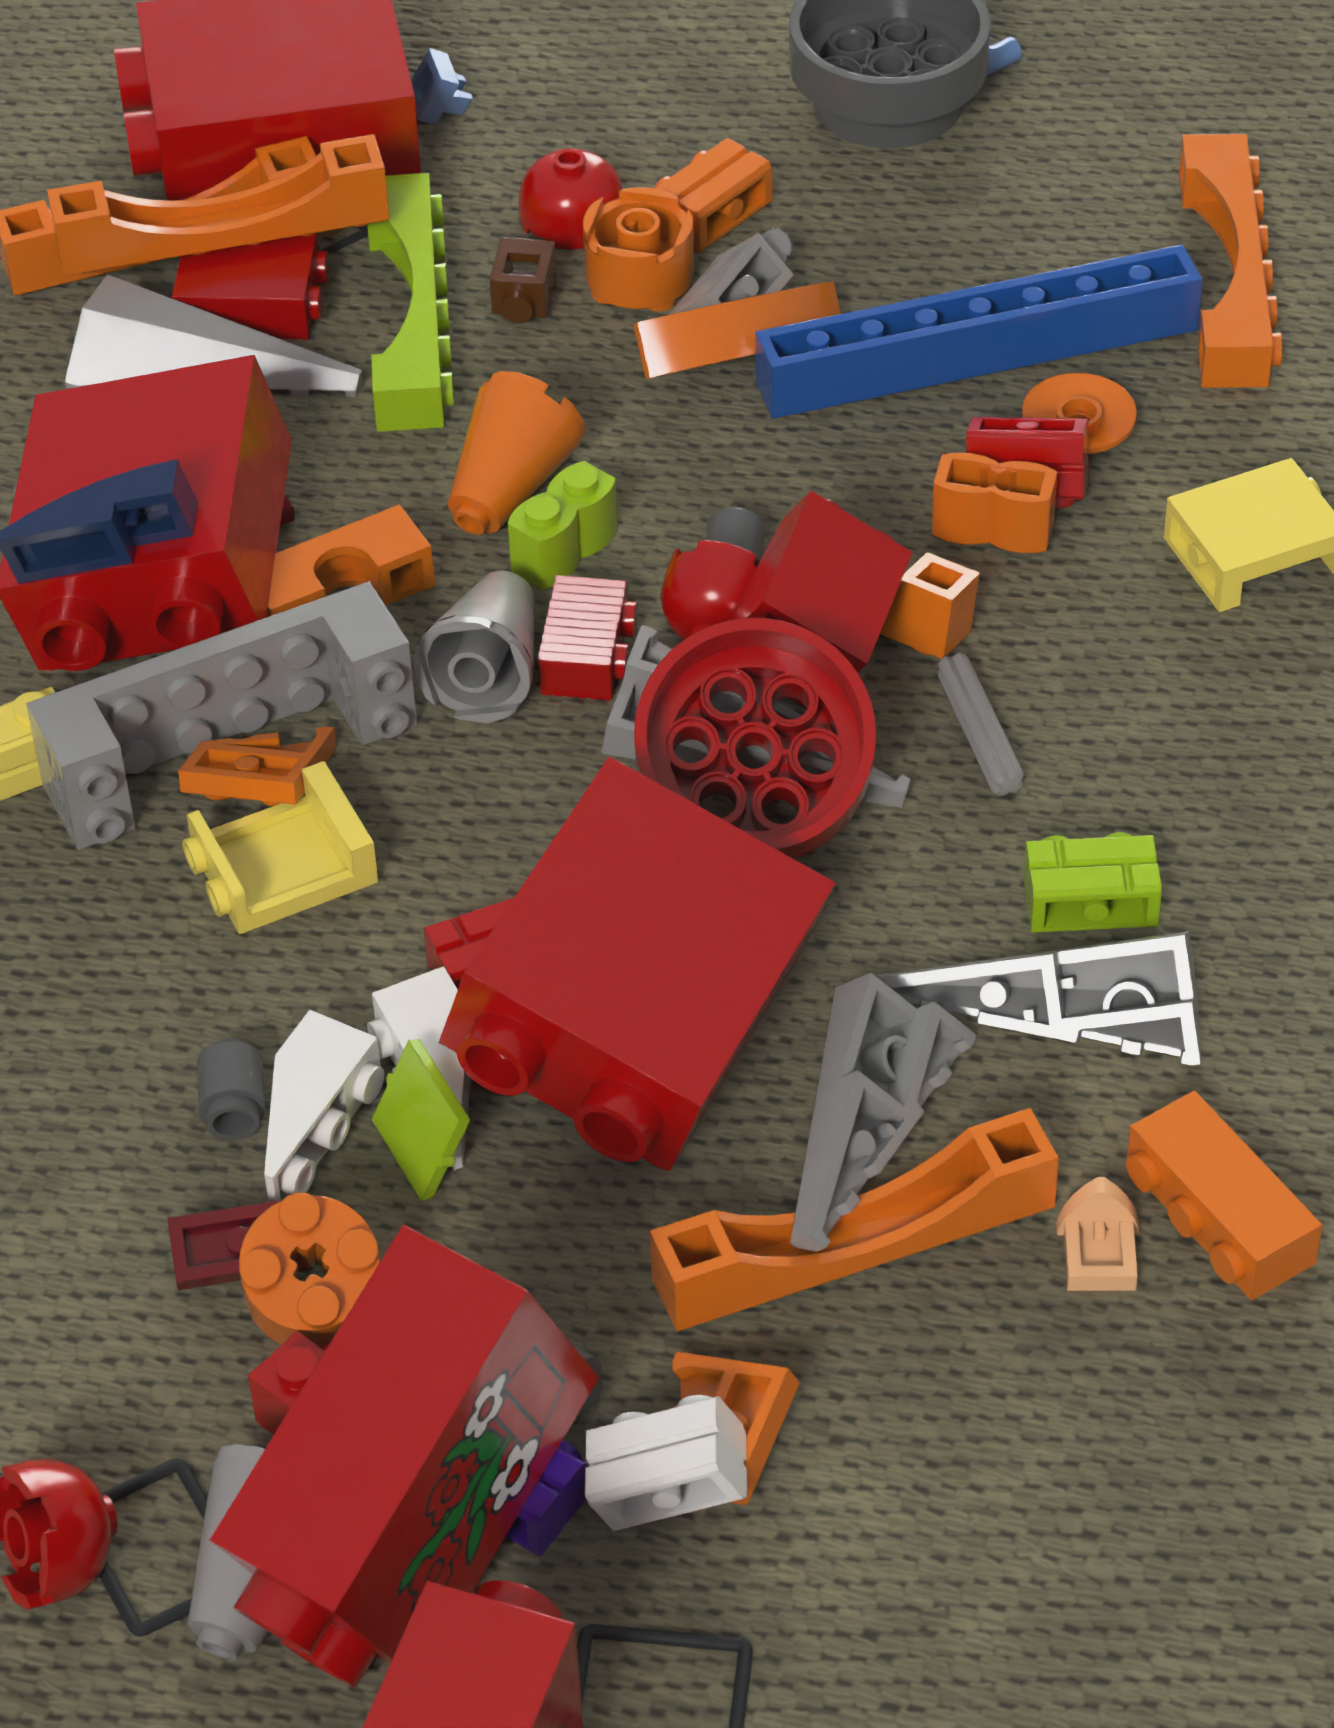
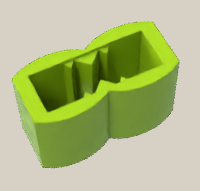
(563, 524)

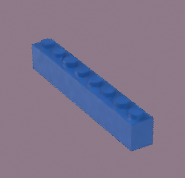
(977, 331)

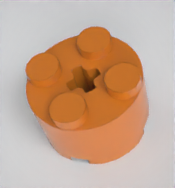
(639, 249)
(297, 1235)

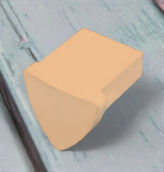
(1099, 1238)

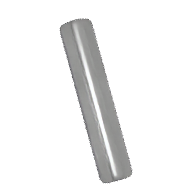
(980, 724)

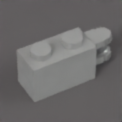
(742, 272)

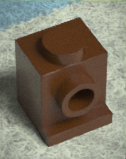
(520, 293)

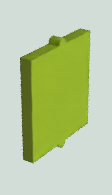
(420, 1119)

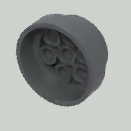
(889, 66)

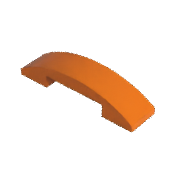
(726, 329)

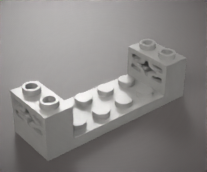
(215, 689)

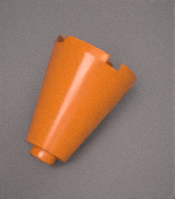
(510, 449)

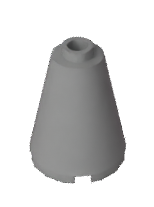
(481, 650)
(218, 1576)

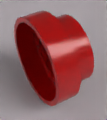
(762, 665)

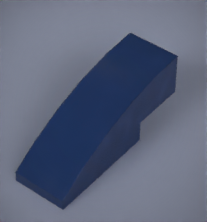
(101, 523)

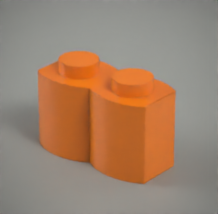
(994, 502)

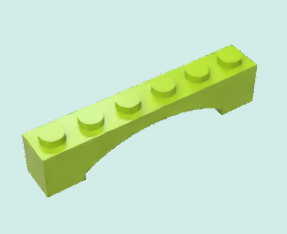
(408, 374)

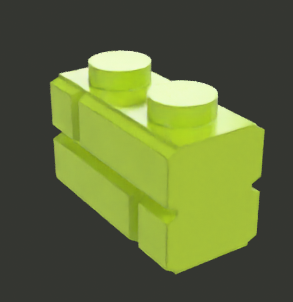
(1092, 883)

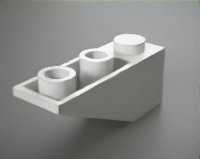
(419, 1011)
(316, 1090)

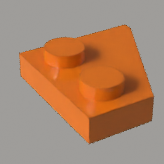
(254, 767)
(752, 1391)

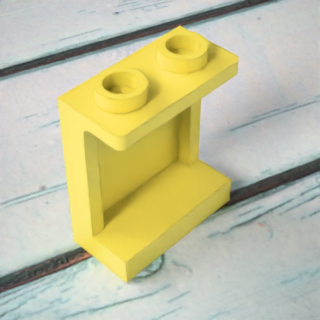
(1249, 528)
(283, 855)

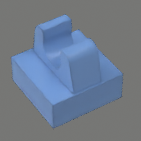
(438, 88)

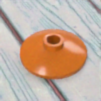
(1085, 396)

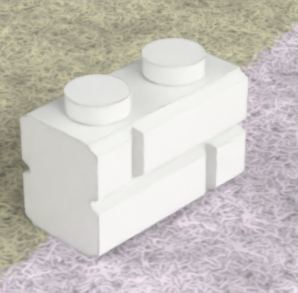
(666, 1462)

